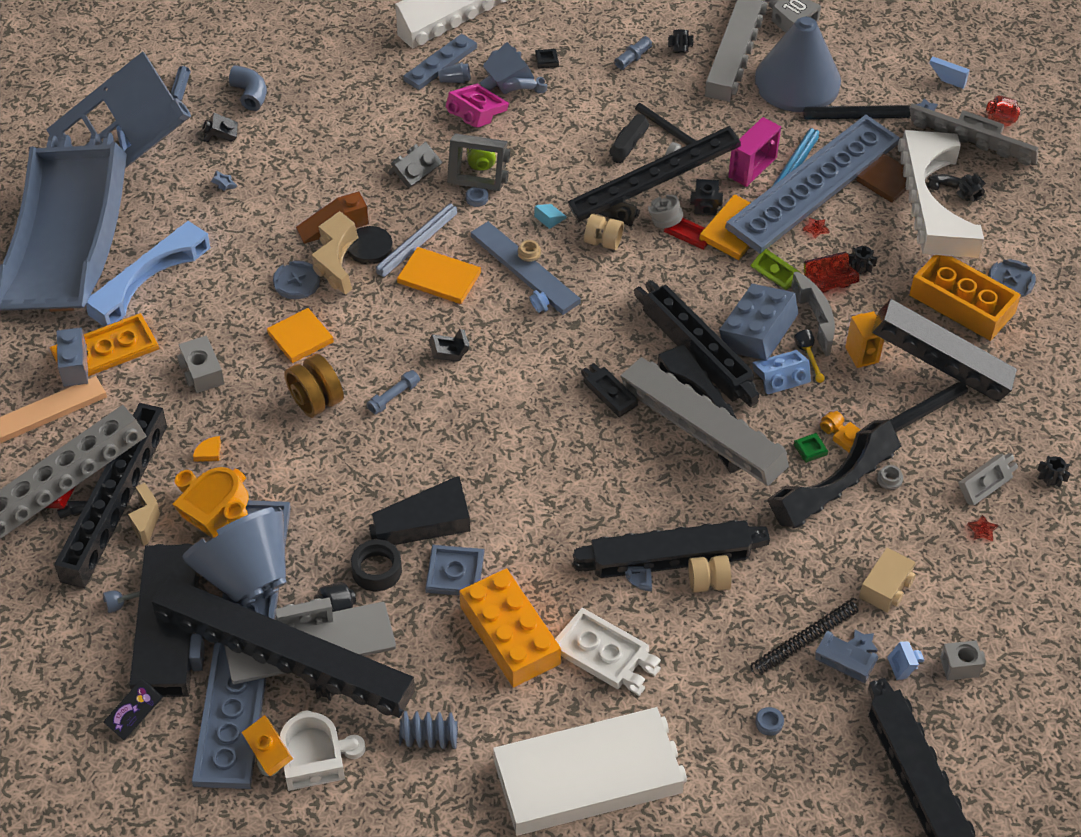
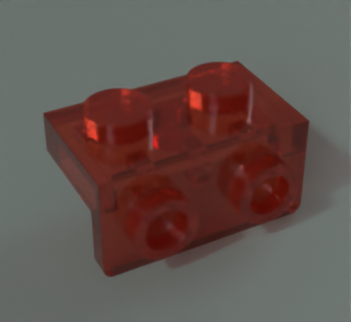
(831, 272)

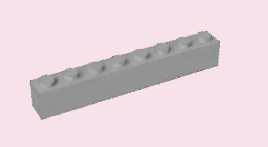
(734, 49)
(706, 421)

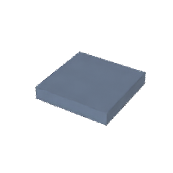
(453, 569)

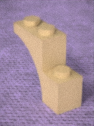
(336, 237)

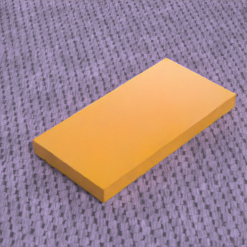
(116, 344)

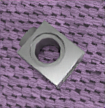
(958, 669)

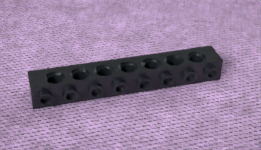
(109, 501)

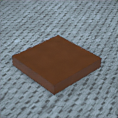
(884, 178)

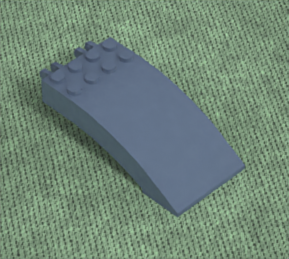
(63, 224)

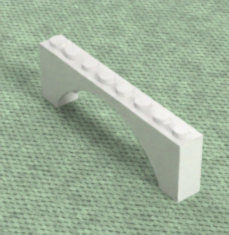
(938, 228)

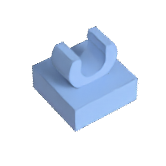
(904, 660)

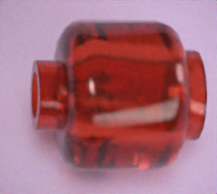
(1003, 110)

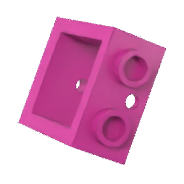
(756, 152)

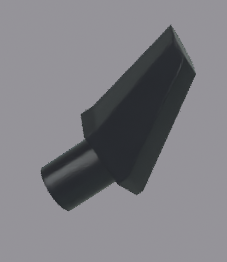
(73, 508)

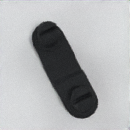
(628, 138)

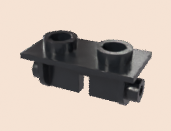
(622, 212)

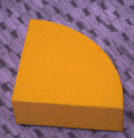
(208, 450)

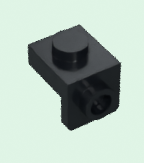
(220, 127)
(449, 347)

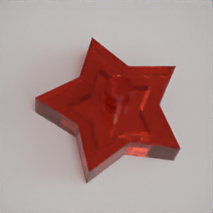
(816, 227)
(983, 528)

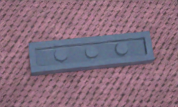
(443, 58)

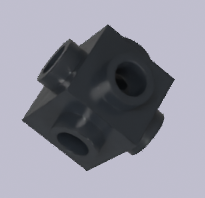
(706, 197)

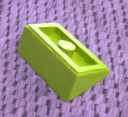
(774, 269)

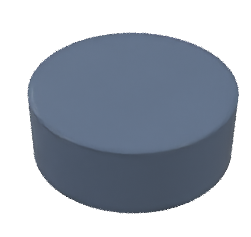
(476, 196)
(769, 721)

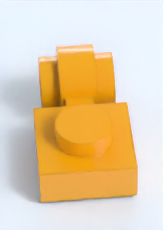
(844, 435)

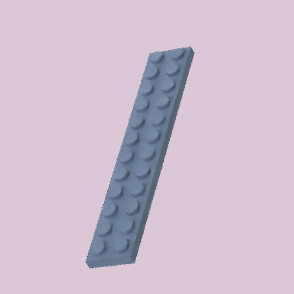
(230, 708)

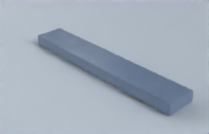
(529, 272)

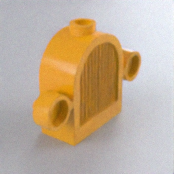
(212, 498)

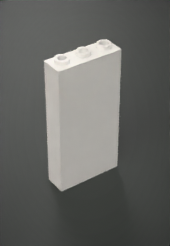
(588, 770)

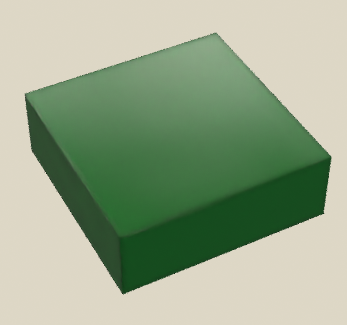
(810, 447)

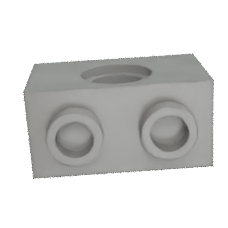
(201, 364)

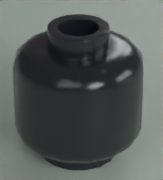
(340, 596)

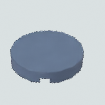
(1014, 275)
(296, 280)

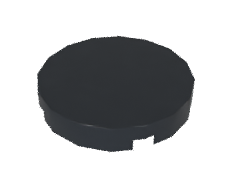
(371, 246)

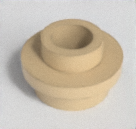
(529, 251)

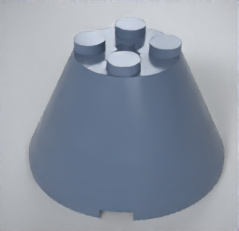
(244, 557)

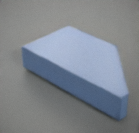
(950, 72)

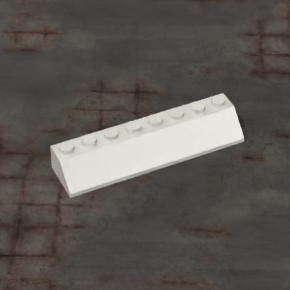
(426, 19)

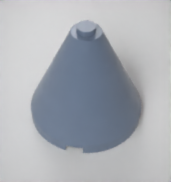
(799, 70)

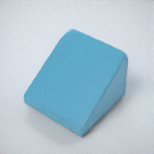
(548, 215)

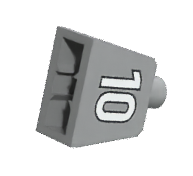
(788, 11)

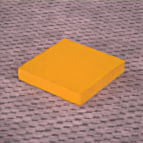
(300, 335)

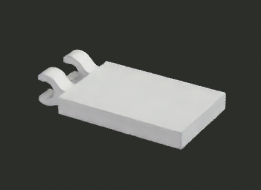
(606, 651)

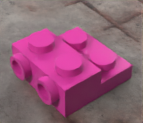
(475, 105)

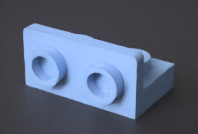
(783, 371)

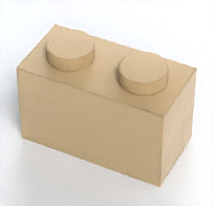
(887, 579)

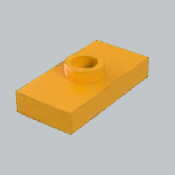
(267, 745)

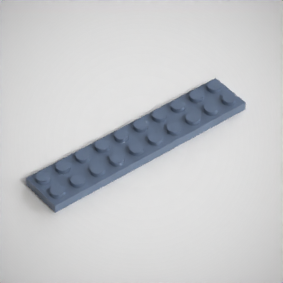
(811, 184)

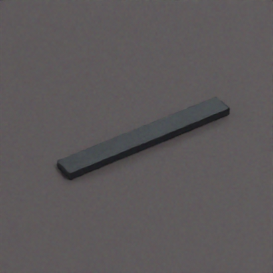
(654, 173)

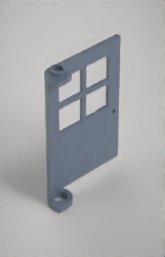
(138, 104)

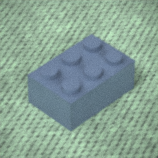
(759, 321)

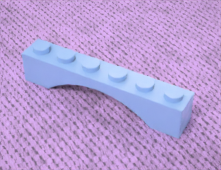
(181, 246)

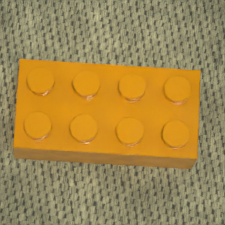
(965, 295)
(510, 627)

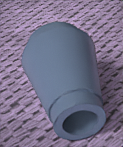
(455, 74)

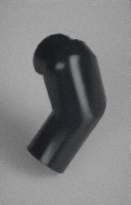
(943, 179)

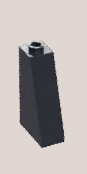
(423, 516)

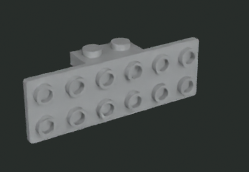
(975, 129)
(357, 629)

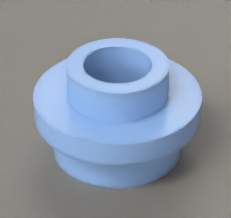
(539, 301)

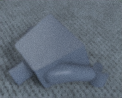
(510, 72)

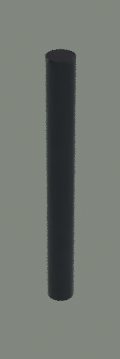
(664, 124)

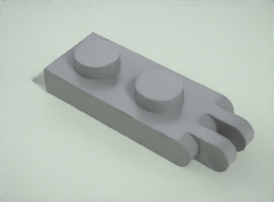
(987, 478)

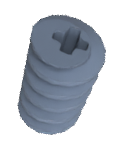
(428, 730)

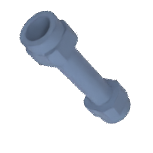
(378, 403)

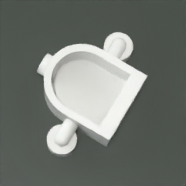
(315, 751)

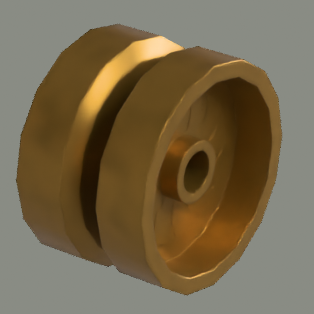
(314, 385)

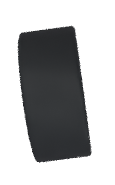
(376, 582)

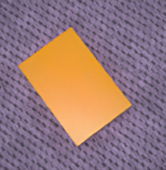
(719, 237)
(439, 275)

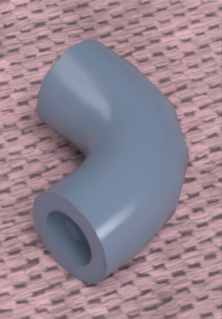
(253, 85)

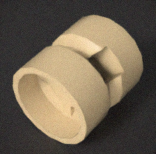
(611, 234)
(712, 573)

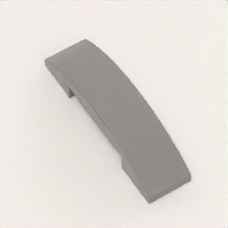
(807, 291)

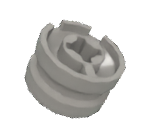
(666, 211)

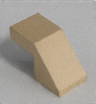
(145, 519)

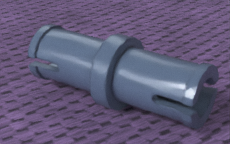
(633, 52)

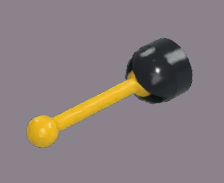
(805, 341)

